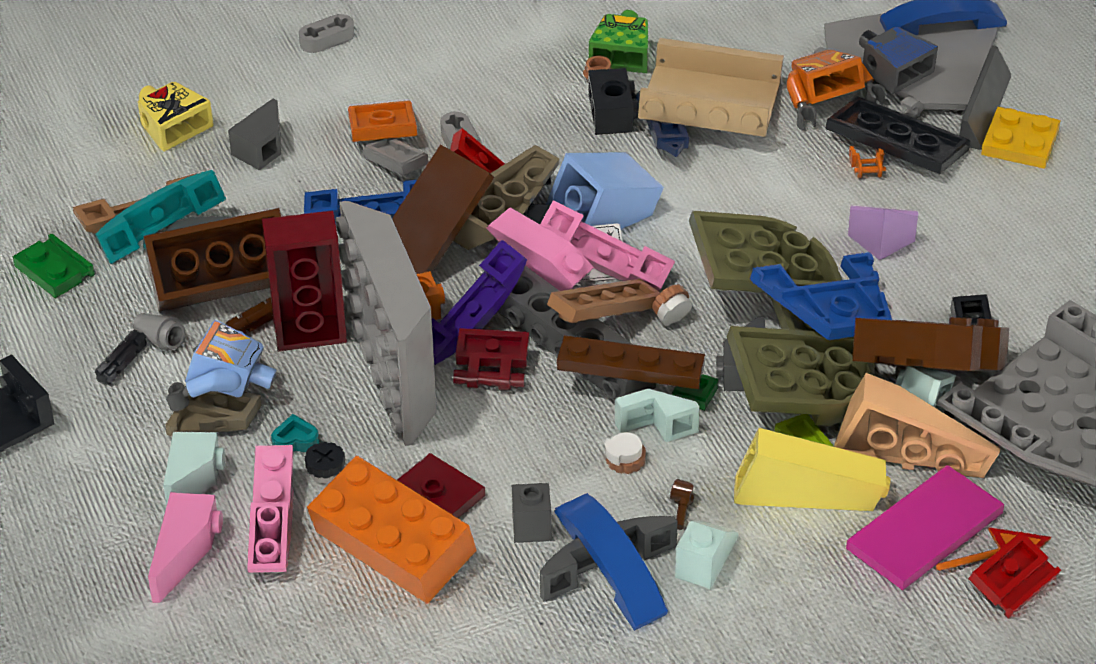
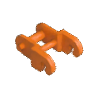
(857, 162)

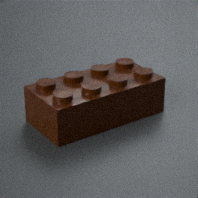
(208, 260)

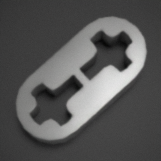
(326, 33)
(458, 120)

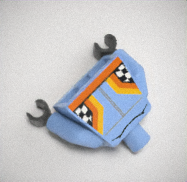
(224, 364)

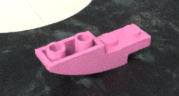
(271, 509)

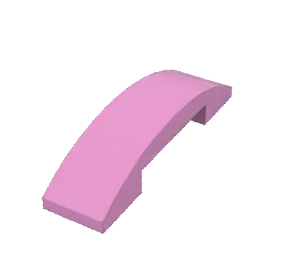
(605, 251)

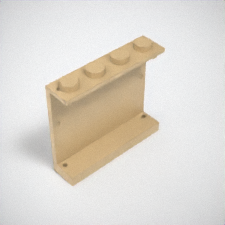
(712, 87)

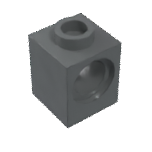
(531, 512)

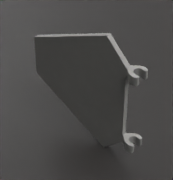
(957, 66)

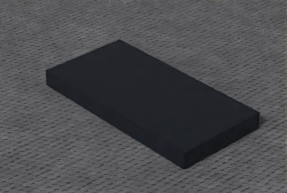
(898, 134)

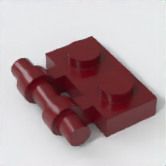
(491, 349)

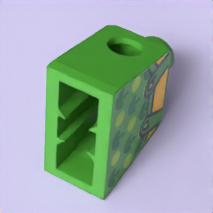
(622, 41)

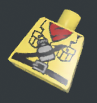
(173, 114)

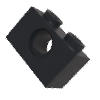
(611, 101)

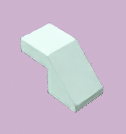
(670, 414)

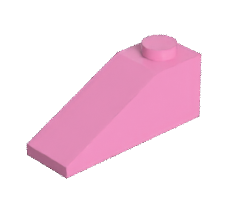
(545, 251)
(183, 540)

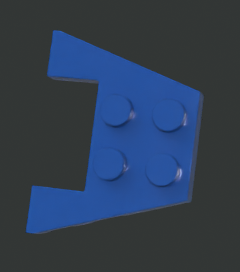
(829, 306)

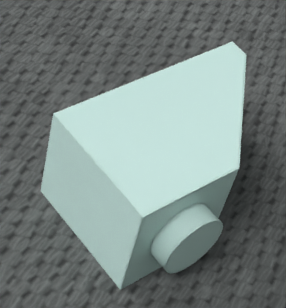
(926, 383)
(193, 463)
(703, 552)

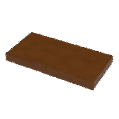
(439, 207)

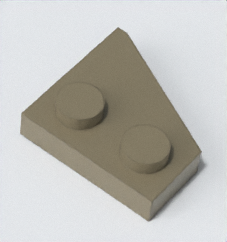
(215, 413)

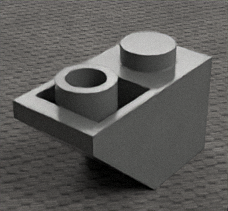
(257, 136)

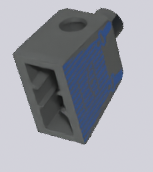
(897, 57)

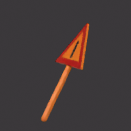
(1001, 538)

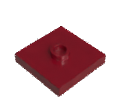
(443, 485)

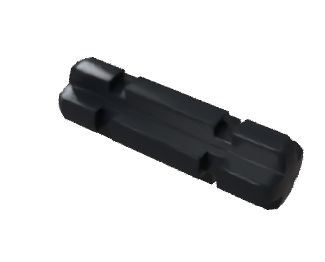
(120, 357)

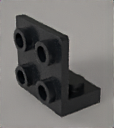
(23, 404)

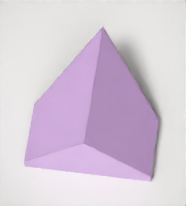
(882, 229)

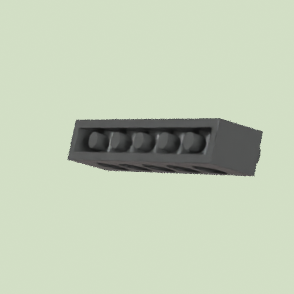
(529, 311)

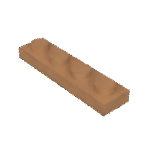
(603, 300)

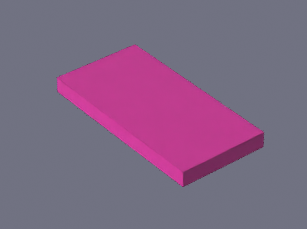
(924, 527)

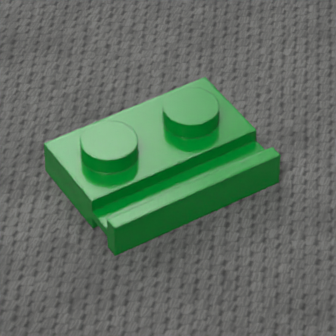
(53, 265)

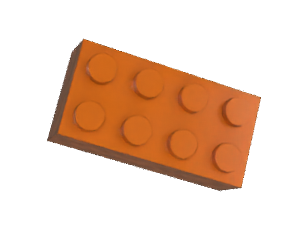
(392, 529)

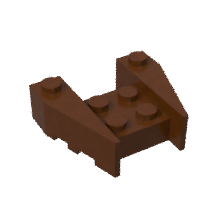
(932, 344)

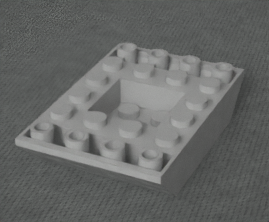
(388, 316)

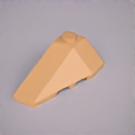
(906, 430)

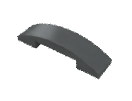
(648, 534)

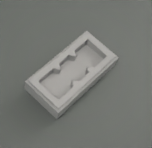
(395, 155)

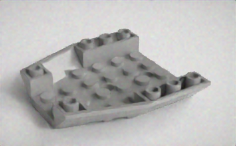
(1062, 398)

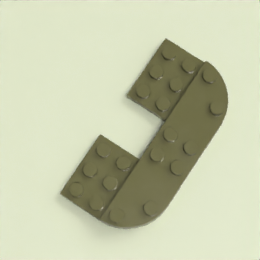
(788, 366)

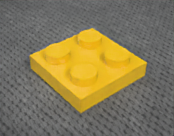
(1020, 137)

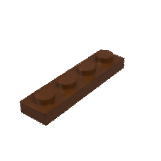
(631, 362)

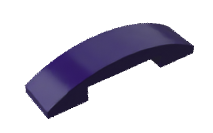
(481, 301)

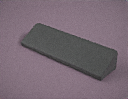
(985, 98)

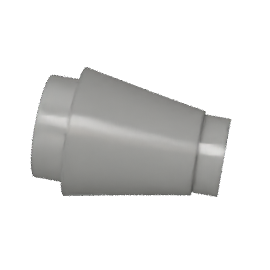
(160, 330)

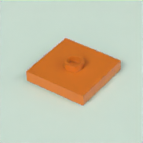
(382, 121)

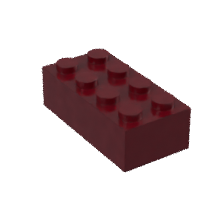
(305, 280)

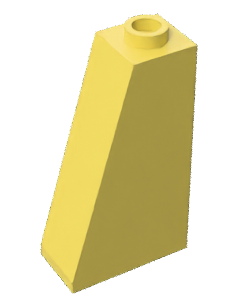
(808, 474)

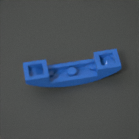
(922, 12)
(329, 200)
(616, 558)

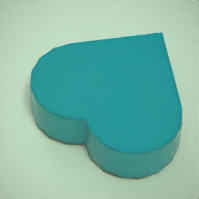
(297, 433)

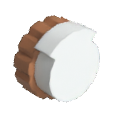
(672, 304)
(625, 453)

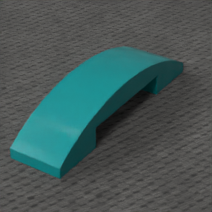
(157, 211)

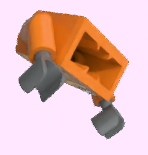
(826, 77)

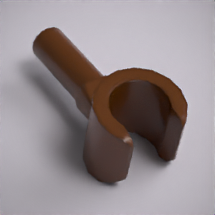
(683, 493)

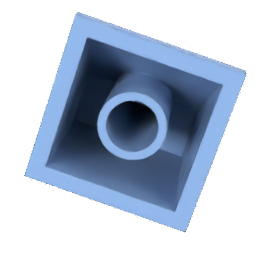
(606, 188)

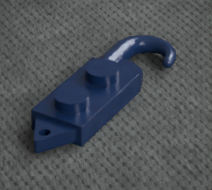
(668, 136)

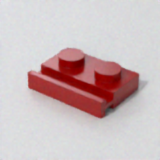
(1014, 574)

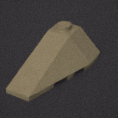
(514, 187)

